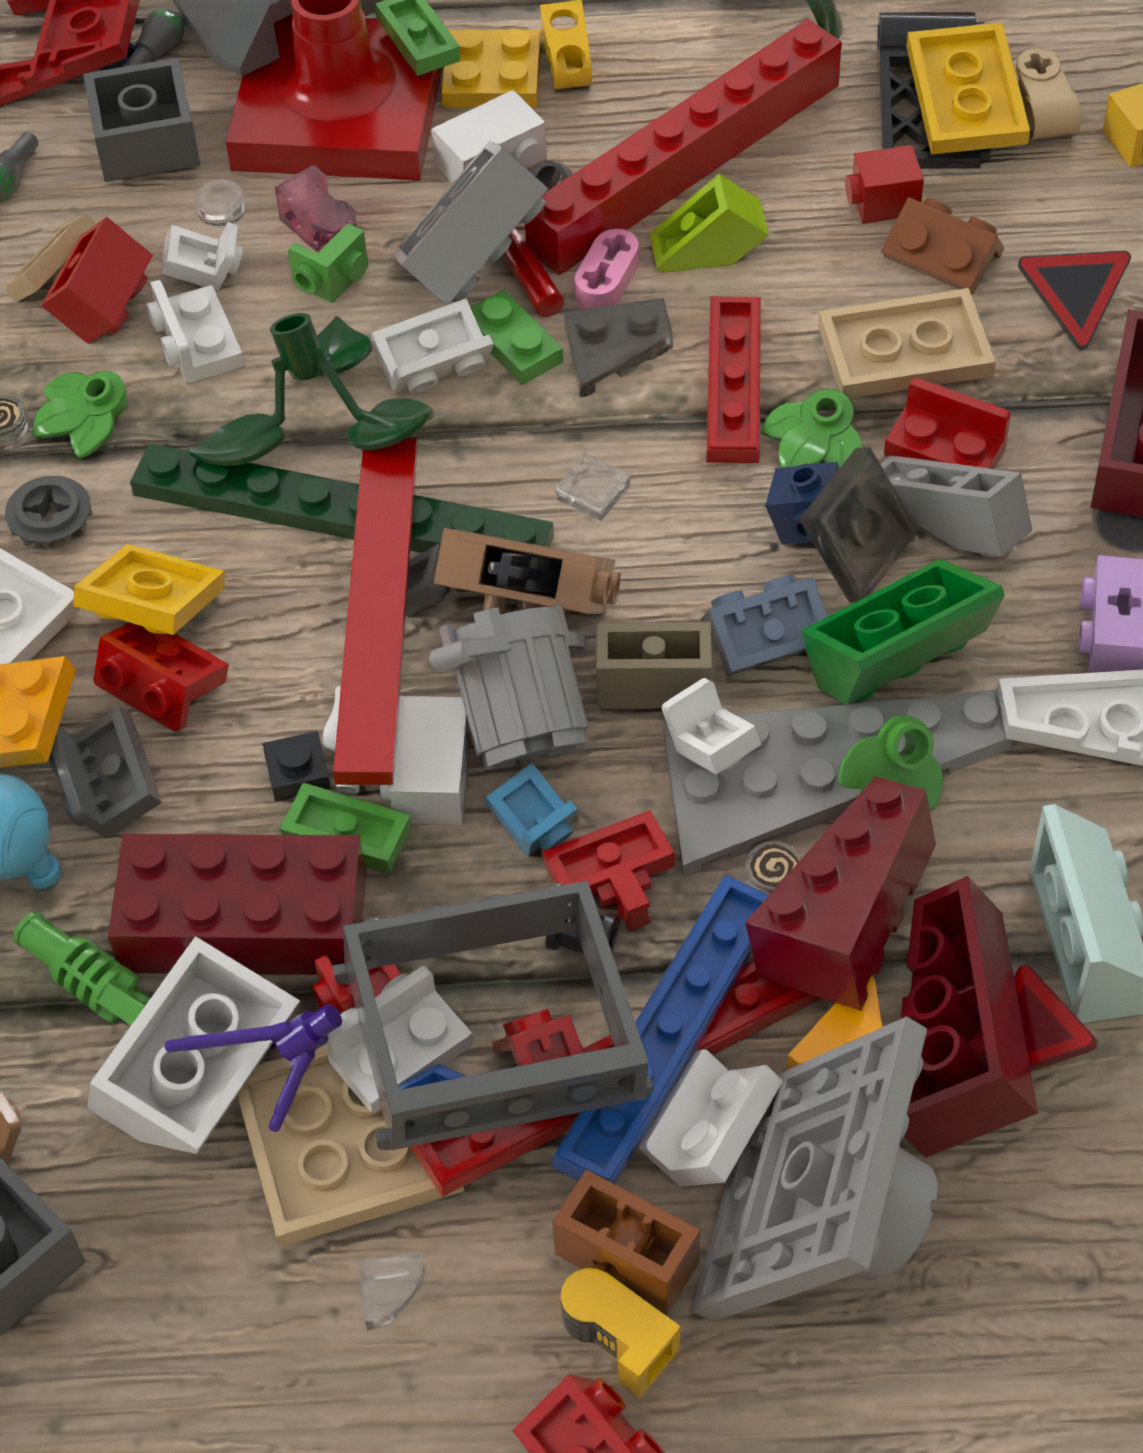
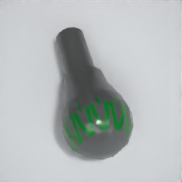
(159, 34)
(13, 163)

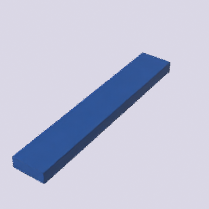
(669, 1031)

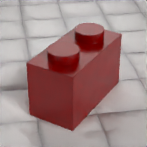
(98, 281)

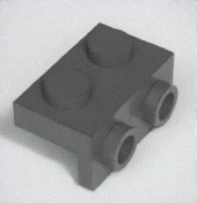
(104, 774)

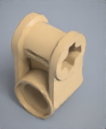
(1047, 96)

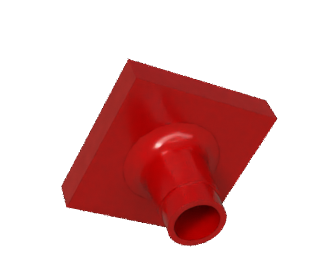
(333, 100)

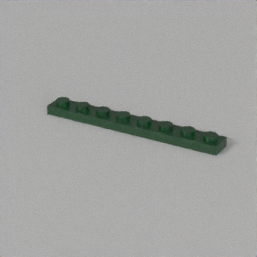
(309, 500)

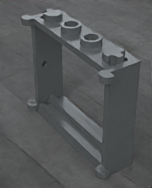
(510, 1094)

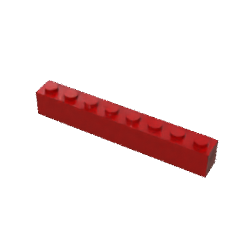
(685, 144)

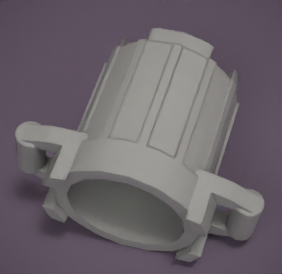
(517, 683)

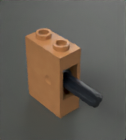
(526, 573)

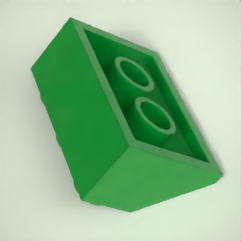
(899, 629)

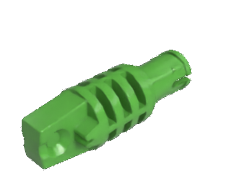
(83, 969)

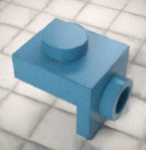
(532, 811)

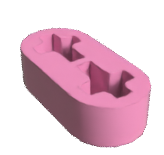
(598, 267)

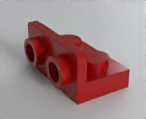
(948, 428)
(156, 672)
(582, 1419)

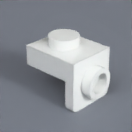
(201, 257)
(706, 730)

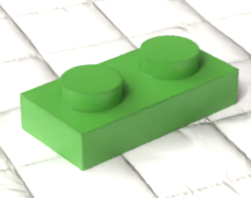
(418, 34)
(517, 338)
(332, 813)

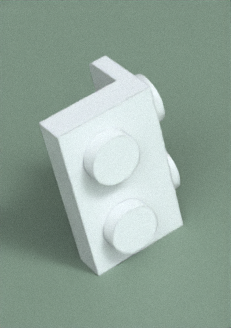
(431, 347)

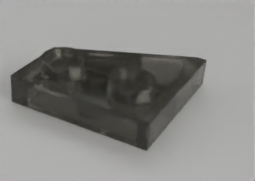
(615, 339)

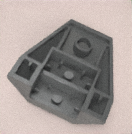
(241, 31)

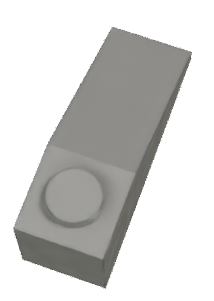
(962, 503)

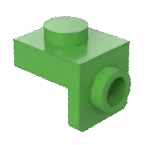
(333, 267)

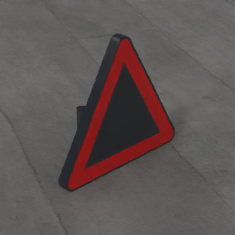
(1076, 287)

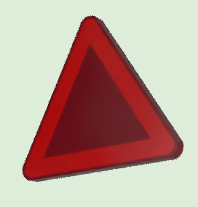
(1048, 1024)

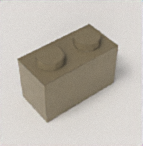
(649, 662)

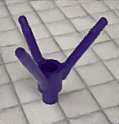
(293, 1039)

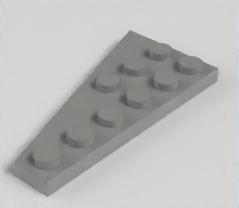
(795, 771)

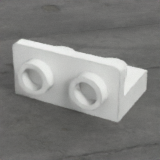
(195, 332)
(417, 1030)
(708, 1120)

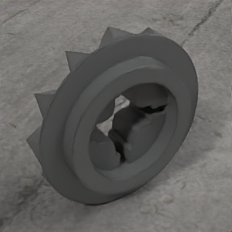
(33, 499)

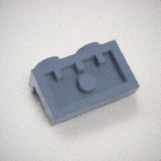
(765, 624)

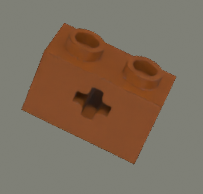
(627, 1239)

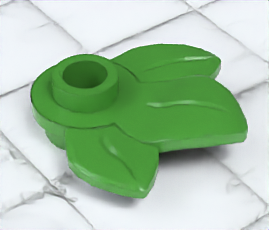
(81, 408)
(811, 437)
(880, 758)

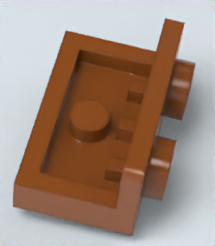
(942, 245)

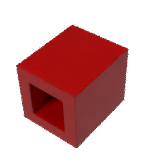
(884, 182)

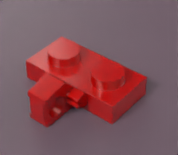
(615, 864)

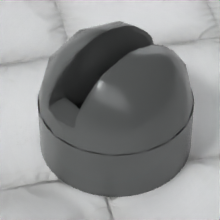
(550, 172)

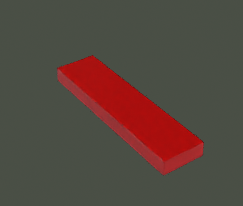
(734, 380)

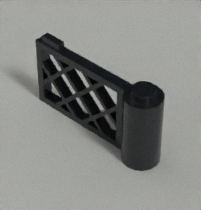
(892, 51)

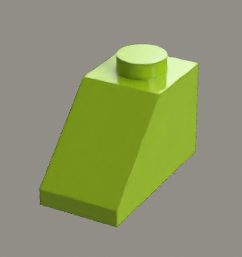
(710, 228)

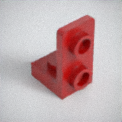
(539, 1038)

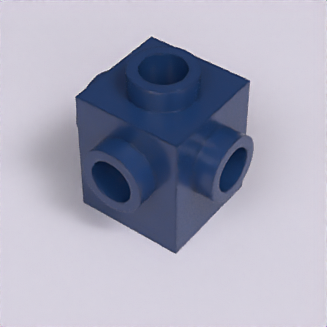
(792, 493)

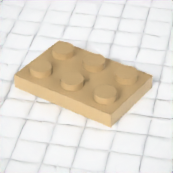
(892, 341)

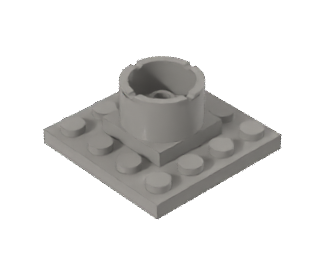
(824, 1179)

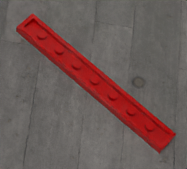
(376, 617)
(745, 1011)

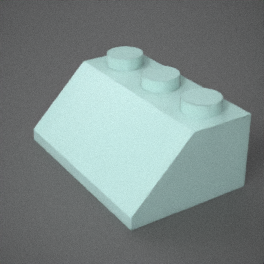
(1088, 916)

